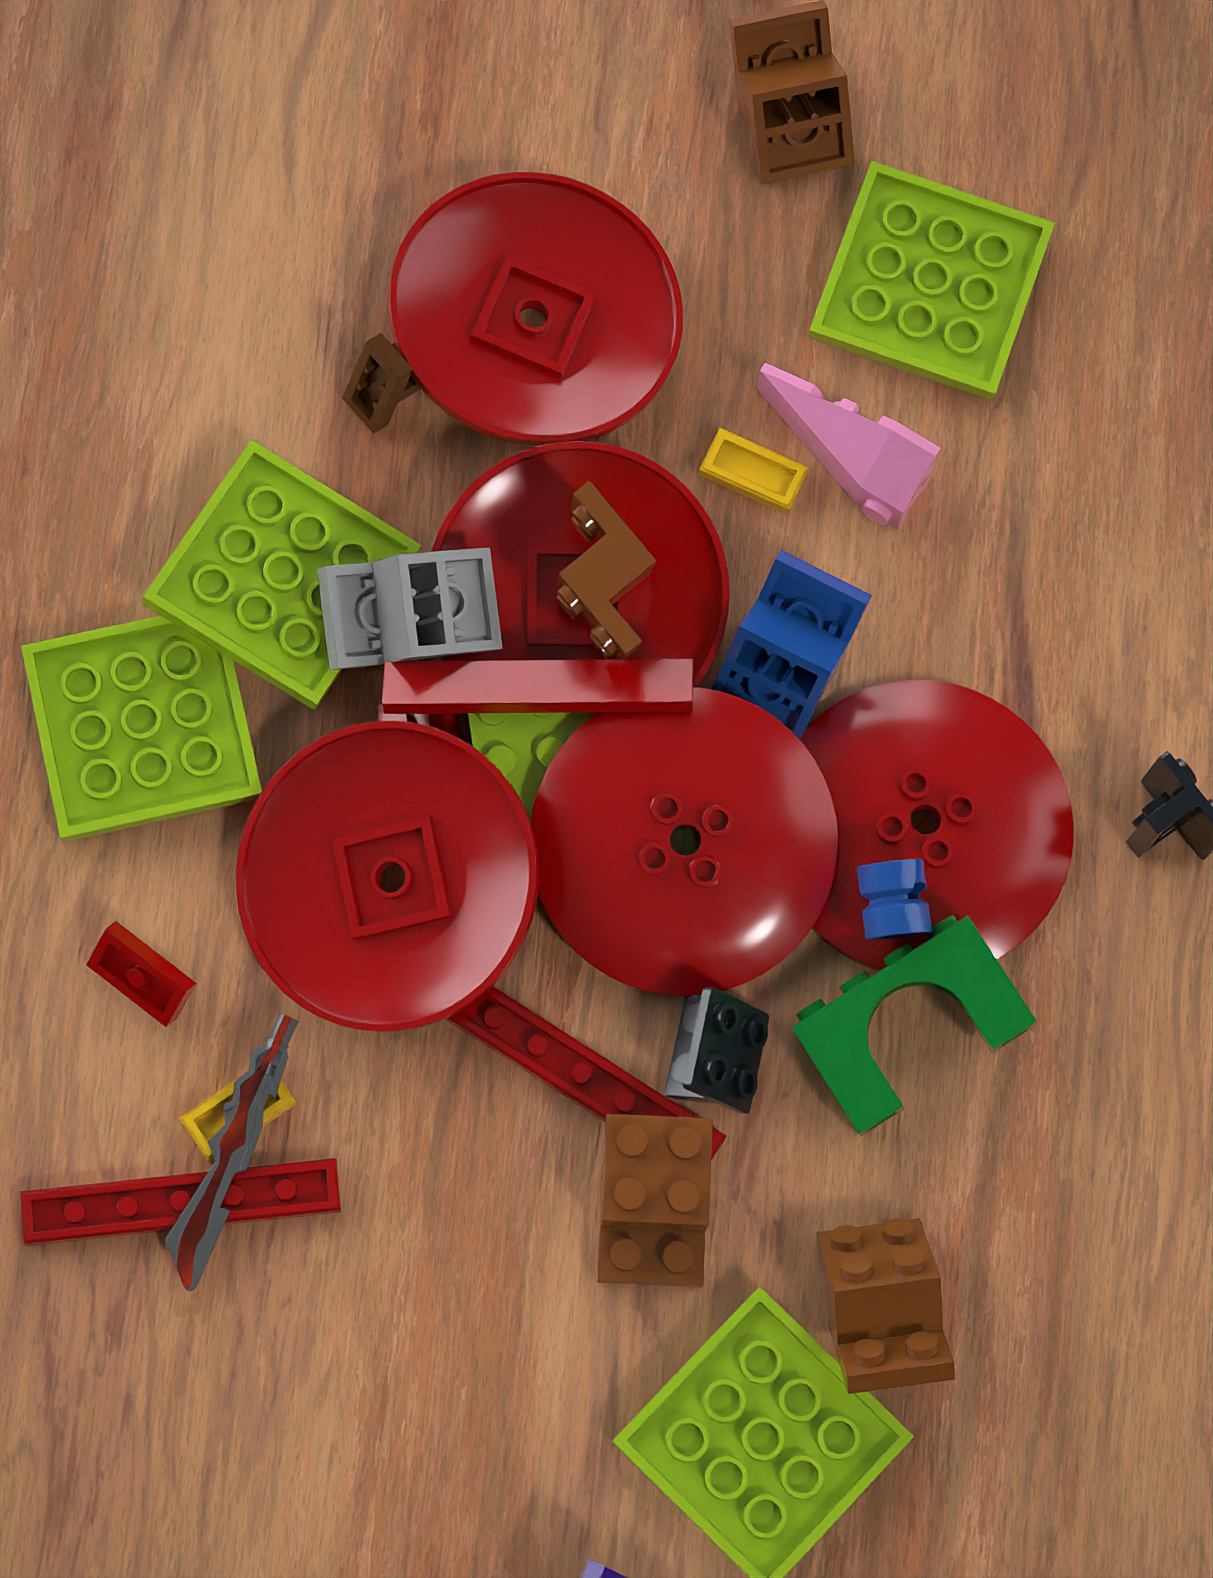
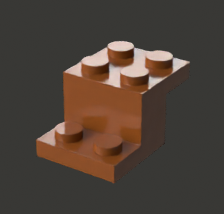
(792, 91)
(603, 573)
(655, 1200)
(885, 1305)

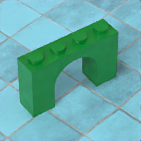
(952, 962)

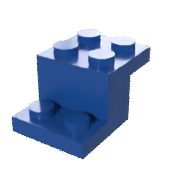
(792, 641)

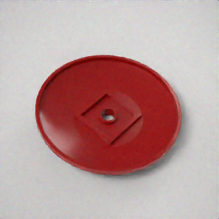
(549, 249)
(525, 519)
(986, 779)
(317, 862)
(668, 916)

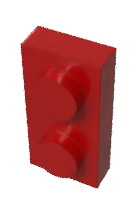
(141, 974)

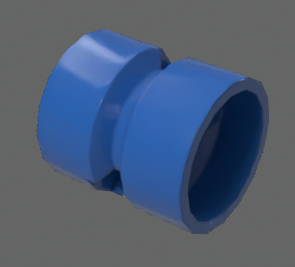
(894, 899)

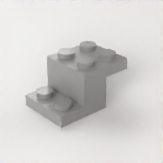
(409, 608)

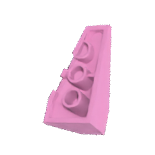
(875, 463)

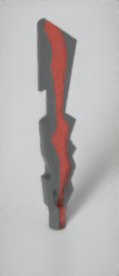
(232, 1147)

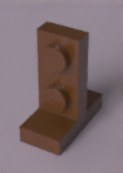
(379, 383)

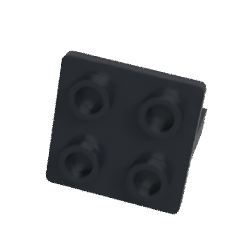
(1175, 806)
(717, 1051)

